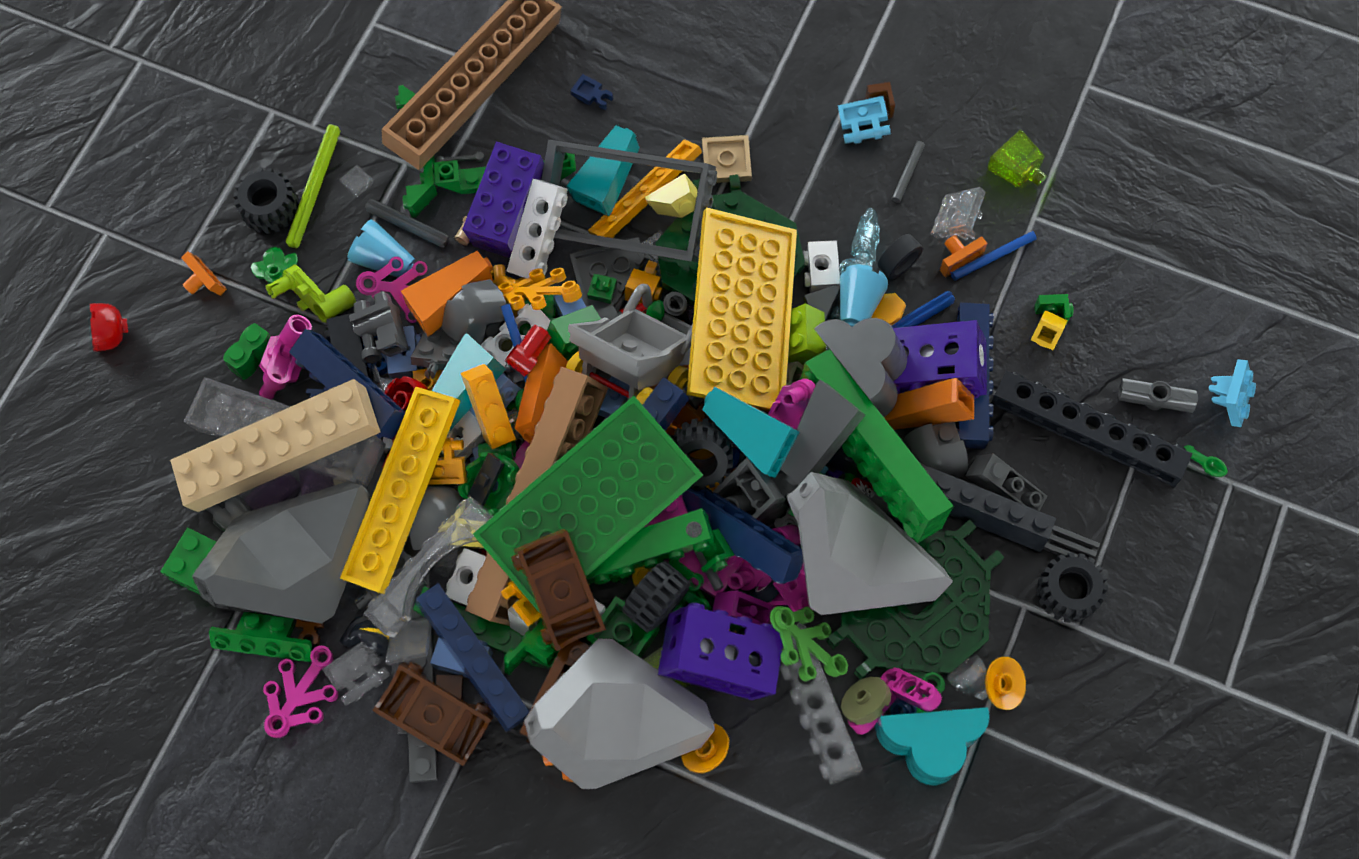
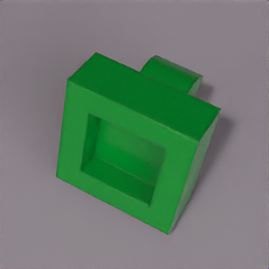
(602, 288)

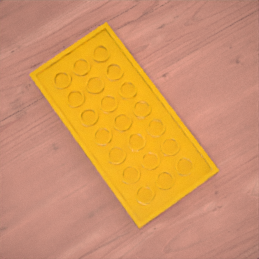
(742, 308)

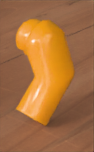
(500, 275)

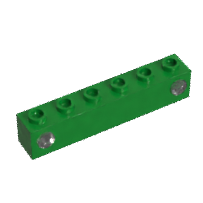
(657, 543)

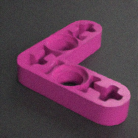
(899, 683)

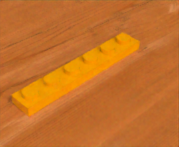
(635, 200)

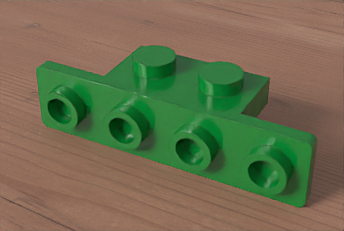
(262, 636)
(530, 644)

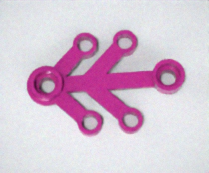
(393, 287)
(297, 695)

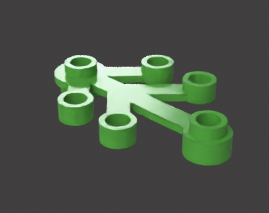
(783, 621)

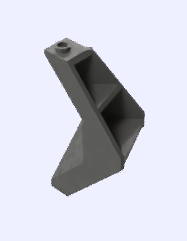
(287, 555)

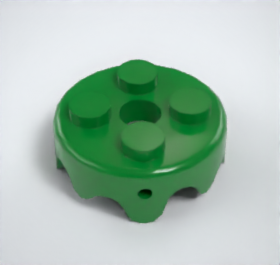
(506, 481)

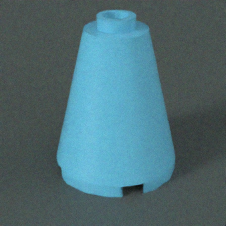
(376, 248)
(860, 293)

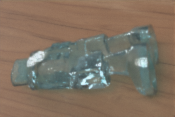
(865, 241)

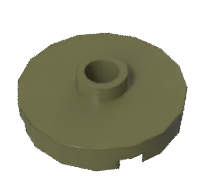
(865, 700)

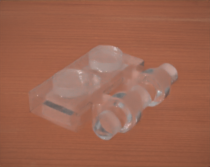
(351, 666)

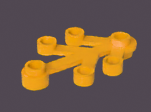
(513, 292)

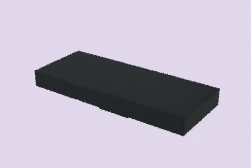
(486, 478)

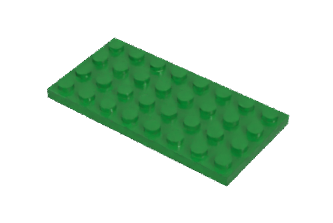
(596, 492)

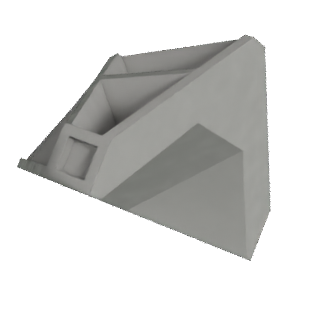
(857, 552)
(615, 718)

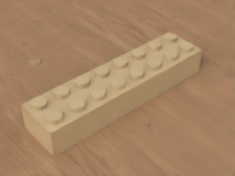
(275, 446)

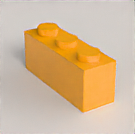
(488, 406)

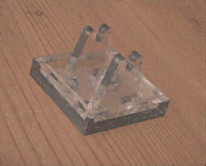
(959, 214)

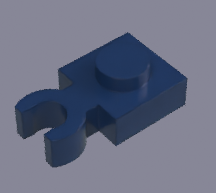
(589, 90)

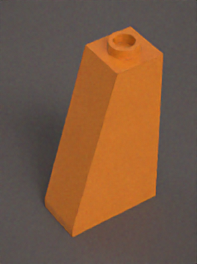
(429, 296)
(537, 390)
(932, 404)

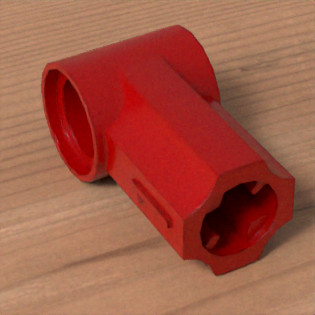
(524, 355)

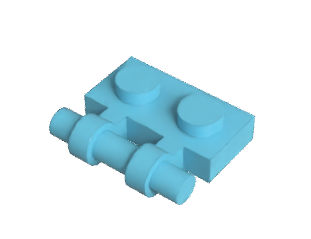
(864, 113)

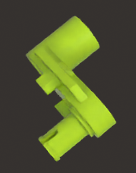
(311, 296)

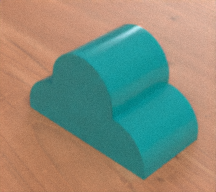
(932, 741)

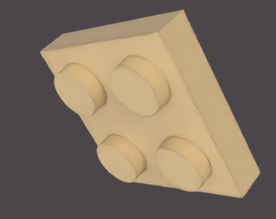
(729, 156)

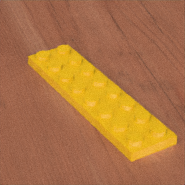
(400, 490)

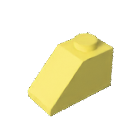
(674, 198)

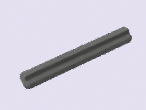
(407, 223)

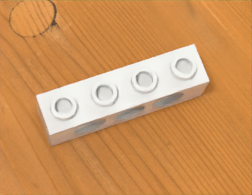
(532, 218)
(526, 315)

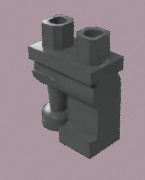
(379, 321)

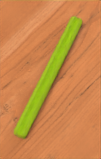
(313, 186)

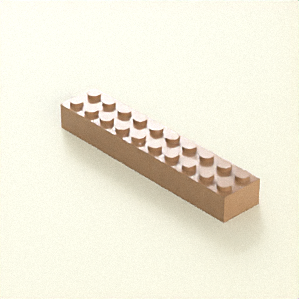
(469, 79)
(564, 423)

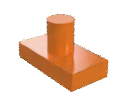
(961, 254)
(201, 276)

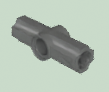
(1172, 397)

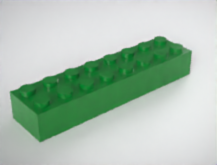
(884, 457)

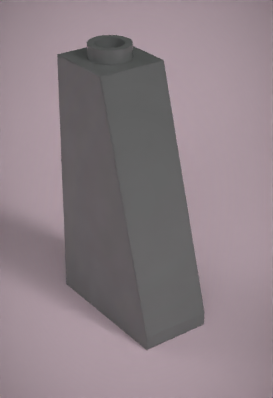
(822, 431)

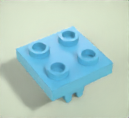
(1235, 392)

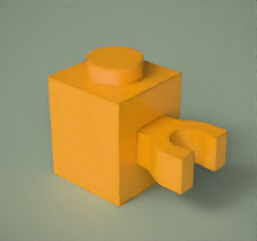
(647, 277)

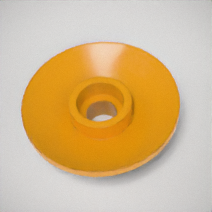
(1005, 683)
(710, 754)

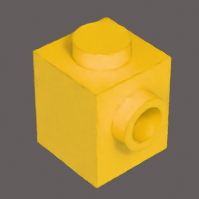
(1049, 330)

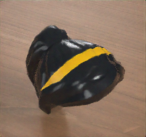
(364, 631)

